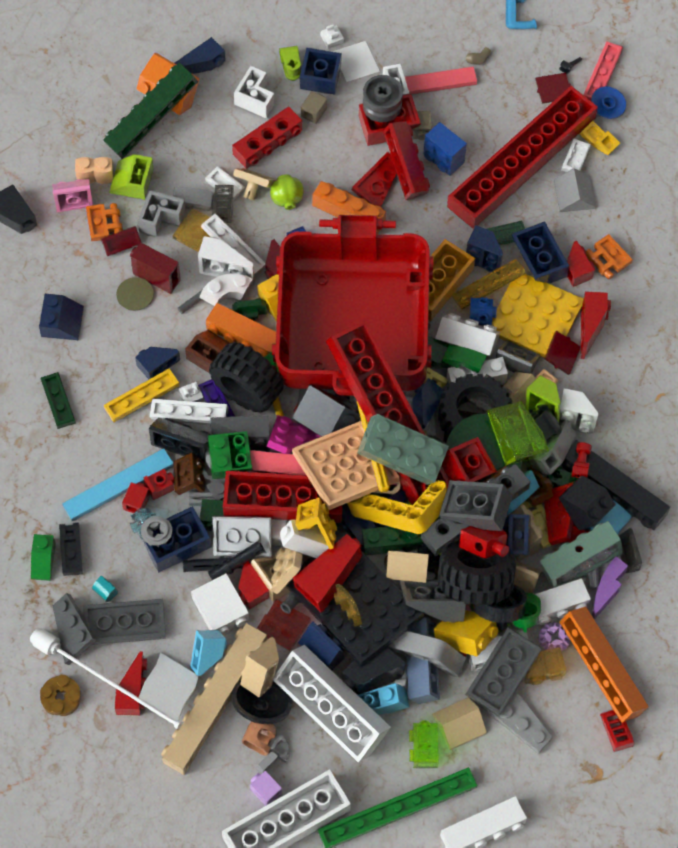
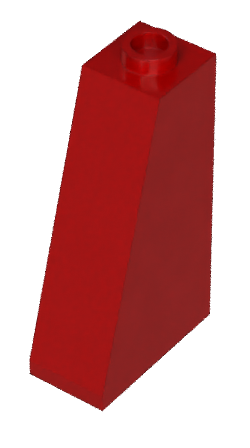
(319, 578)

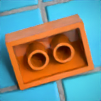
(156, 69)

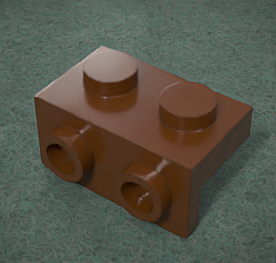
(543, 492)

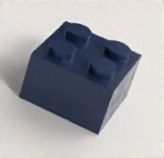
(320, 71)

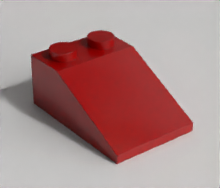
(374, 130)
(593, 315)

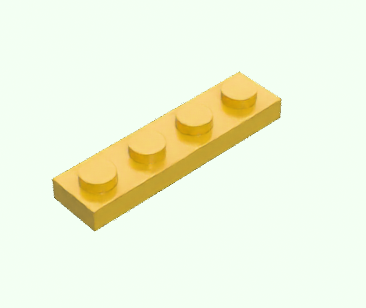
(141, 395)

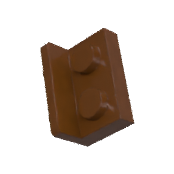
(189, 474)

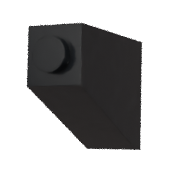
(15, 211)

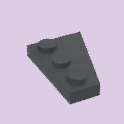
(72, 628)

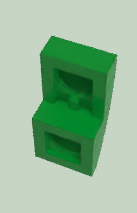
(464, 356)

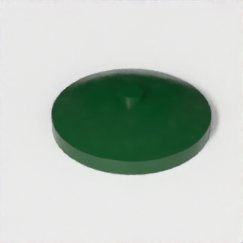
(480, 427)

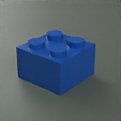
(444, 149)

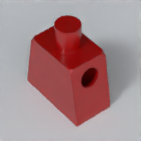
(484, 542)

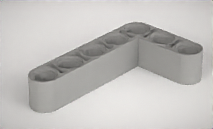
(429, 649)

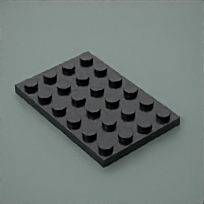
(380, 608)

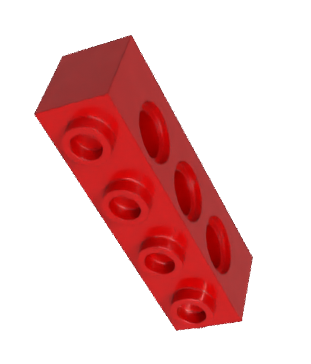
(271, 129)

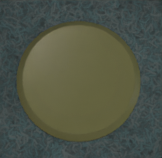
(135, 293)

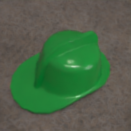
(532, 613)

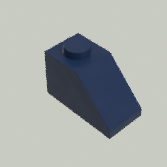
(156, 360)

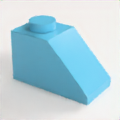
(207, 650)

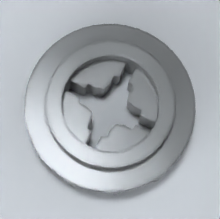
(152, 524)

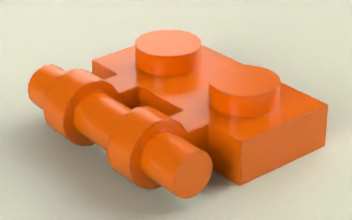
(98, 223)
(612, 253)

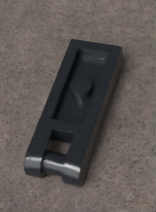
(71, 549)

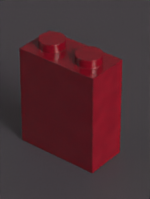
(155, 267)

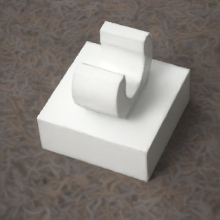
(332, 36)
(191, 393)

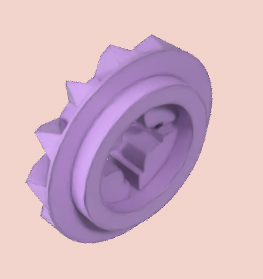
(545, 638)

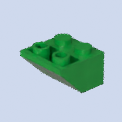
(229, 453)

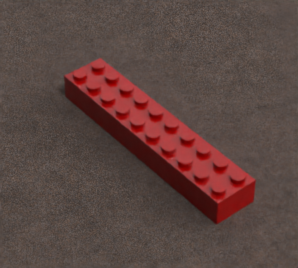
(522, 157)
(376, 389)

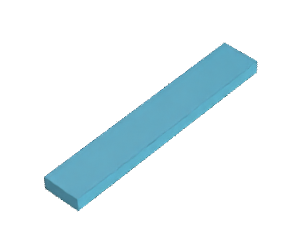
(116, 485)

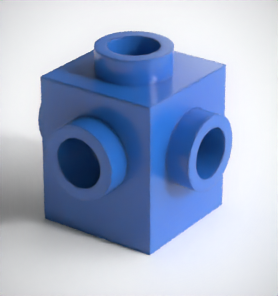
(482, 310)

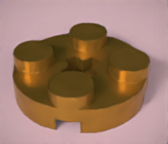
(57, 706)

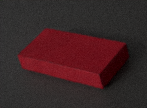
(121, 241)

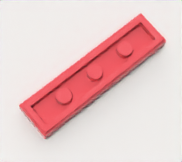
(604, 68)
(441, 80)

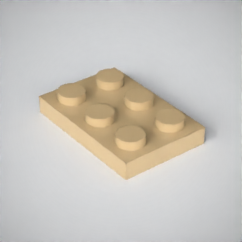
(285, 568)

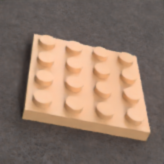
(336, 467)

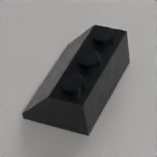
(178, 438)

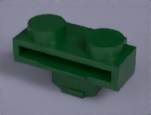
(250, 308)

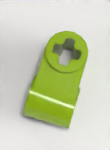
(291, 62)

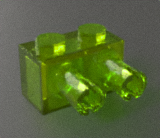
(425, 745)

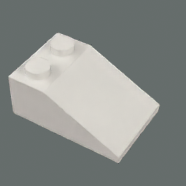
(219, 258)

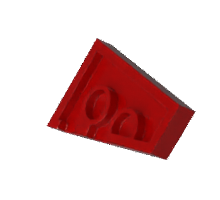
(377, 181)

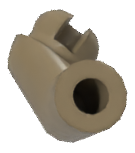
(478, 58)

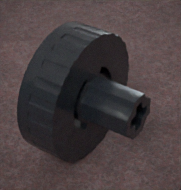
(502, 612)

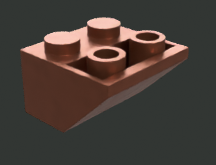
(204, 349)

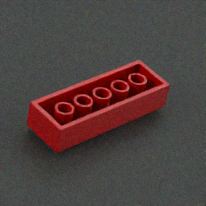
(269, 495)

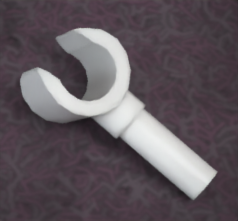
(403, 682)

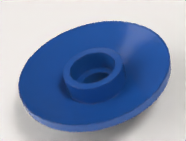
(612, 98)

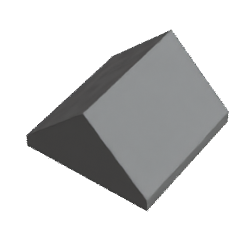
(574, 191)

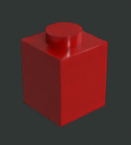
(136, 497)

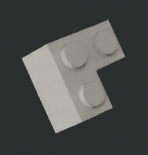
(160, 208)

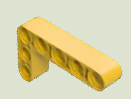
(399, 515)

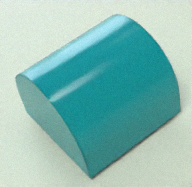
(104, 589)

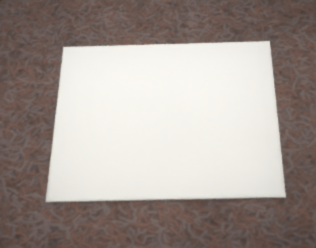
(357, 61)

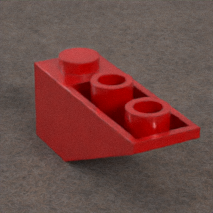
(132, 682)

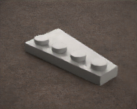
(523, 723)

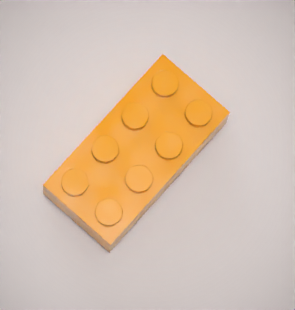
(450, 270)

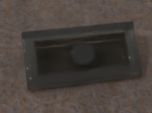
(630, 551)

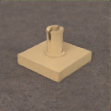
(254, 179)

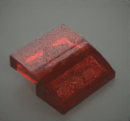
(283, 626)

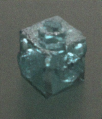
(138, 519)

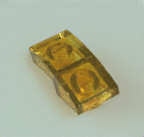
(347, 604)

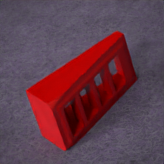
(617, 745)

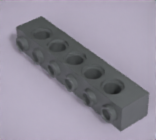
(438, 542)

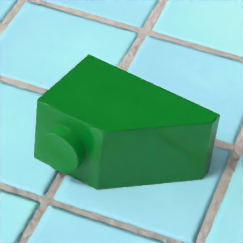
(42, 557)

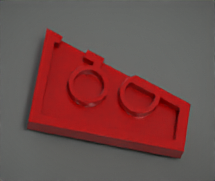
(557, 519)

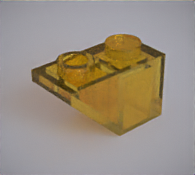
(546, 666)

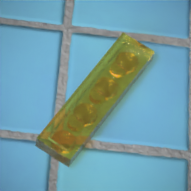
(489, 283)

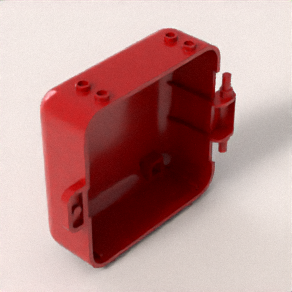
(348, 279)

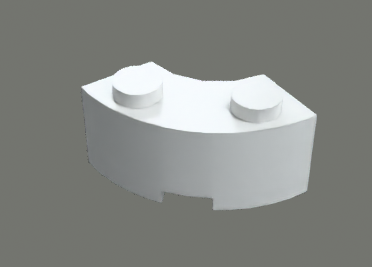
(225, 287)

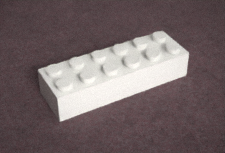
(331, 703)
(290, 816)

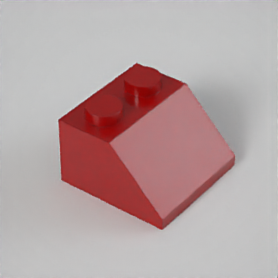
(468, 462)

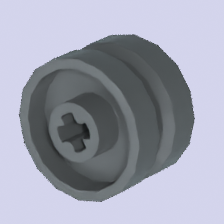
(382, 98)

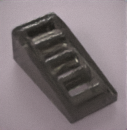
(224, 214)

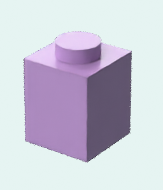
(265, 788)

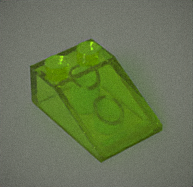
(517, 433)

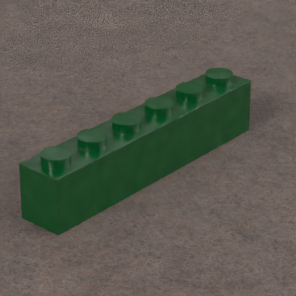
(150, 110)

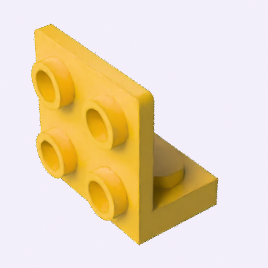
(317, 513)

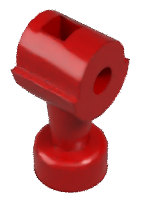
(581, 467)

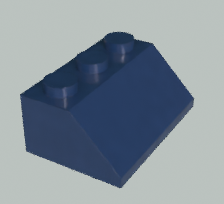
(541, 253)
(187, 540)

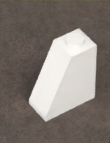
(303, 541)

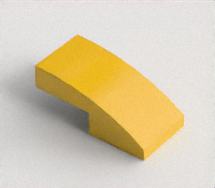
(599, 139)

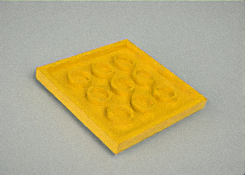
(533, 313)

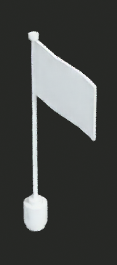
(163, 691)

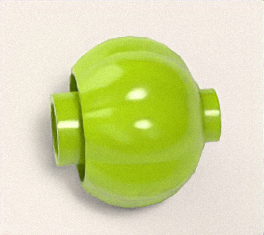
(287, 191)

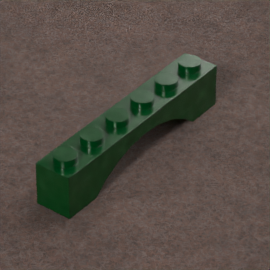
(387, 539)

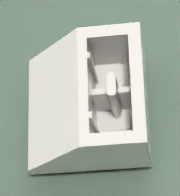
(577, 411)

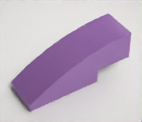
(609, 585)

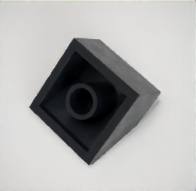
(586, 502)

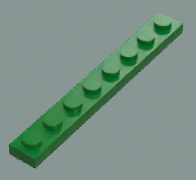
(397, 808)

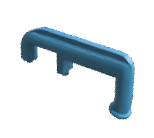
(511, 22)

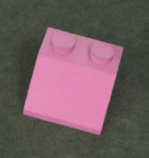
(72, 195)

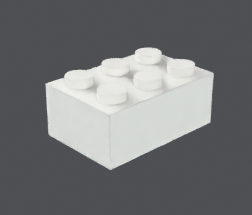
(468, 334)

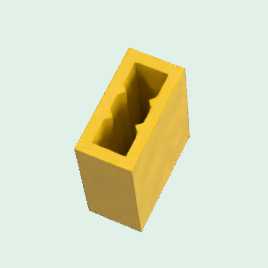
(468, 635)

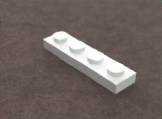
(217, 228)
(187, 411)

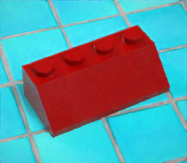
(405, 159)

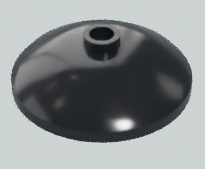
(266, 709)

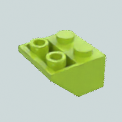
(132, 176)

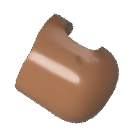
(258, 737)

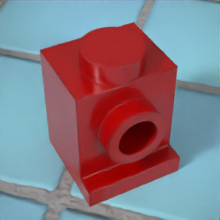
(159, 489)

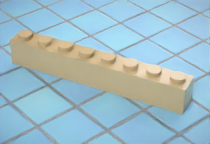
(212, 702)

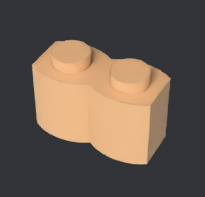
(96, 170)

